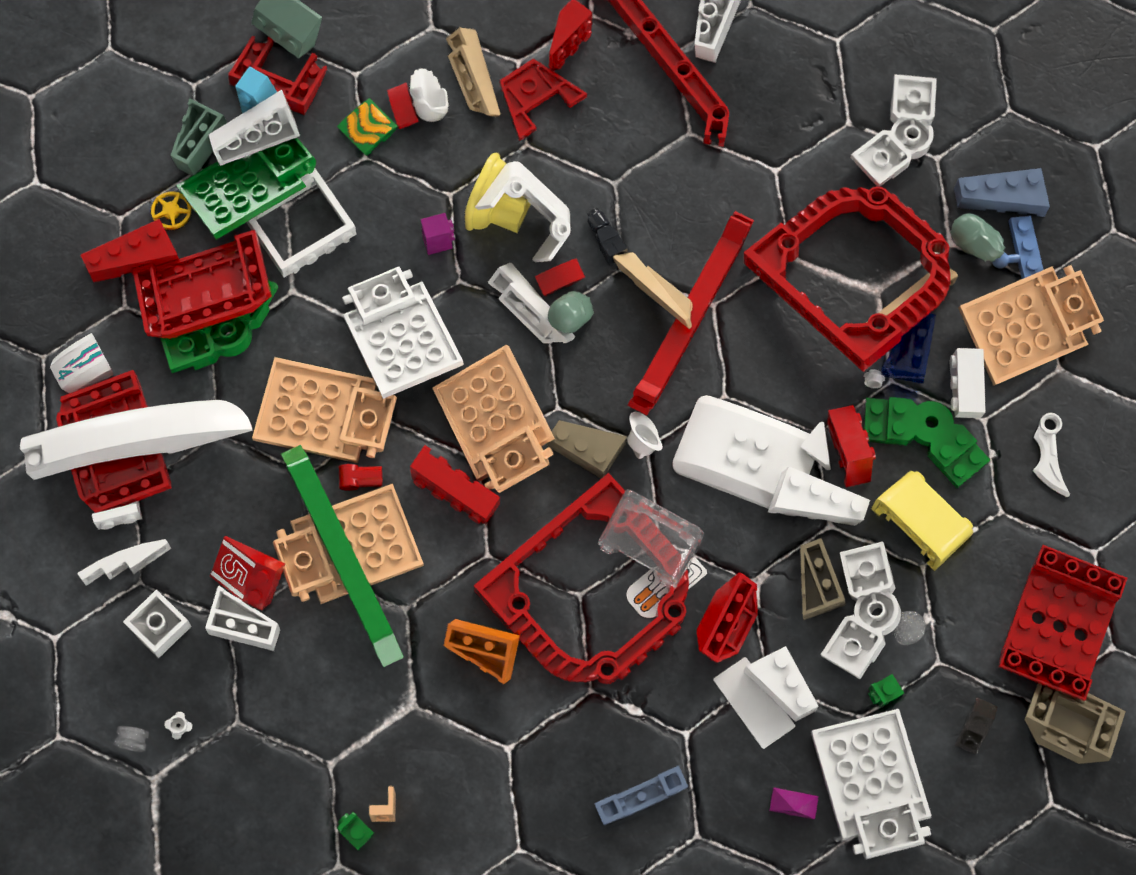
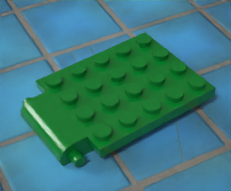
(247, 186)

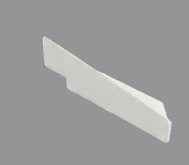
(526, 304)

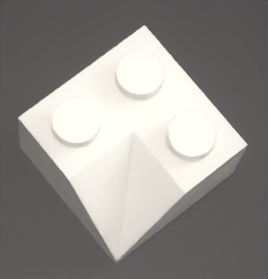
(157, 623)

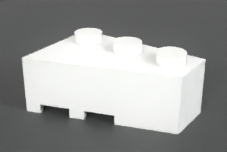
(967, 383)
(239, 622)
(783, 683)

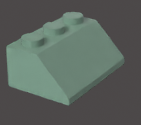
(288, 24)

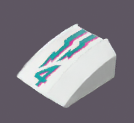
(80, 365)

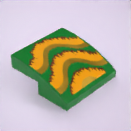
(367, 126)

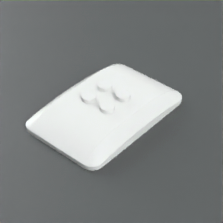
(739, 450)

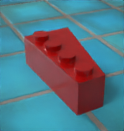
(130, 251)
(453, 486)

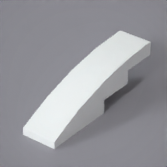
(133, 557)

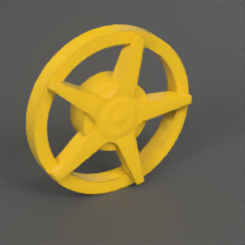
(171, 210)

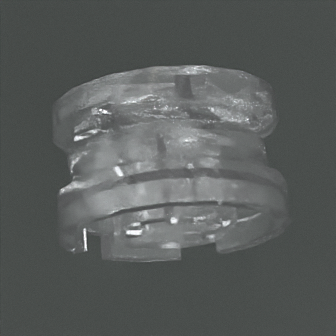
(909, 628)
(131, 738)

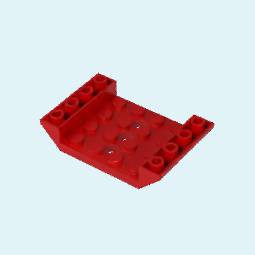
(1080, 599)

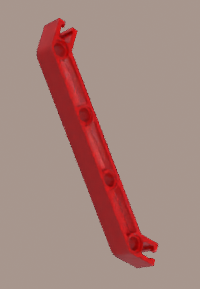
(673, 61)
(702, 294)

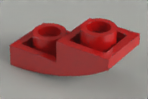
(402, 106)
(559, 277)

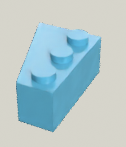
(253, 89)

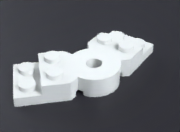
(912, 114)
(871, 586)

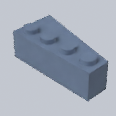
(1008, 191)

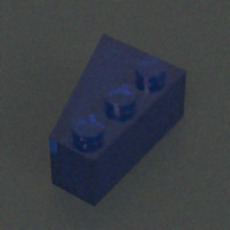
(911, 354)

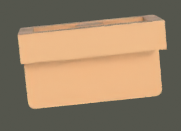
(384, 813)

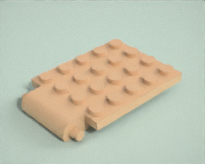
(1031, 322)
(323, 411)
(496, 420)
(375, 532)

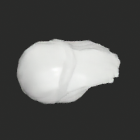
(428, 97)

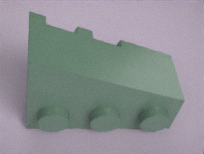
(193, 141)

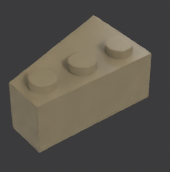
(587, 446)
(819, 583)

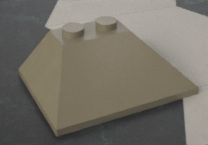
(1074, 727)

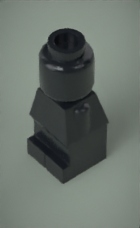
(606, 236)

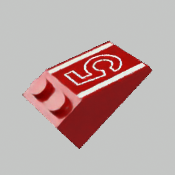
(247, 573)

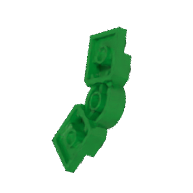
(207, 344)
(950, 444)

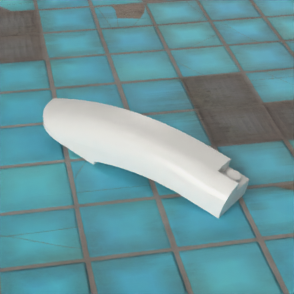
(131, 434)

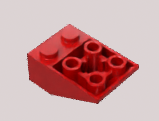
(571, 29)

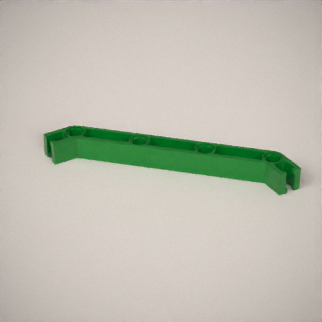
(342, 555)

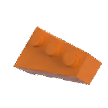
(486, 647)

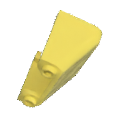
(924, 517)

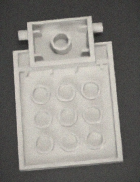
(399, 332)
(873, 783)

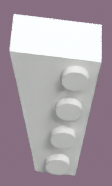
(813, 498)

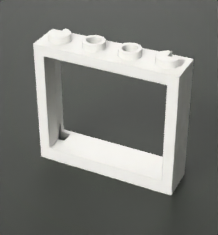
(311, 253)

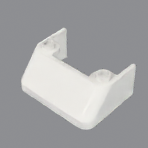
(519, 181)

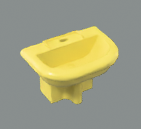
(506, 213)

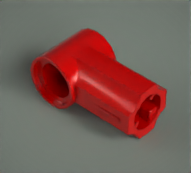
(353, 477)

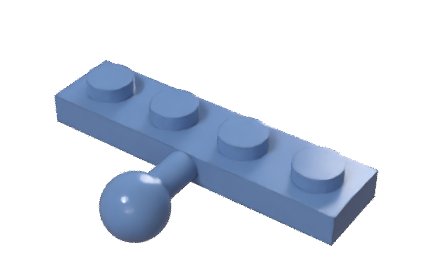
(1025, 247)

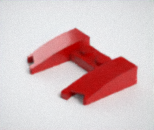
(297, 93)

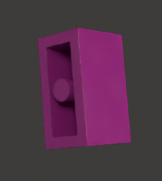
(437, 233)

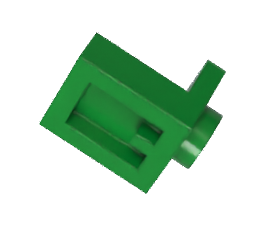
(885, 691)
(354, 830)

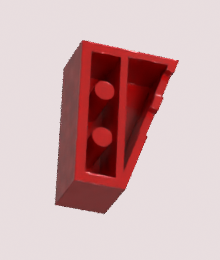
(851, 444)

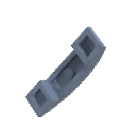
(641, 796)

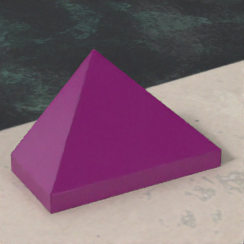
(794, 803)

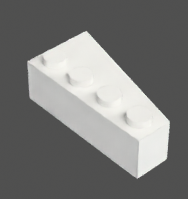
(713, 26)
(255, 130)

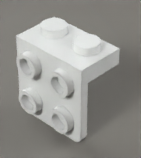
(121, 515)

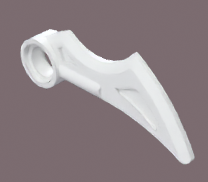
(1048, 466)

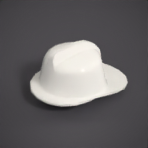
(643, 435)

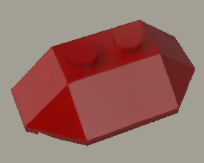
(728, 618)

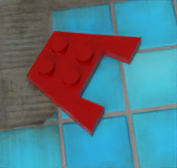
(532, 86)

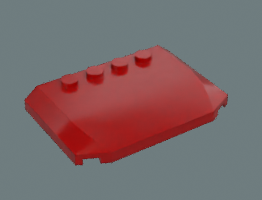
(202, 288)
(119, 480)

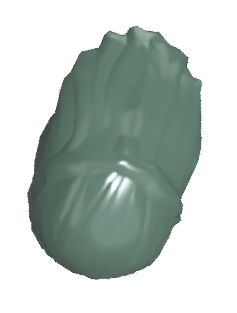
(977, 237)
(570, 312)

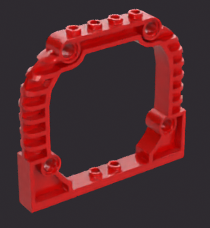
(859, 341)
(501, 589)

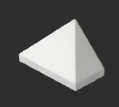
(817, 446)

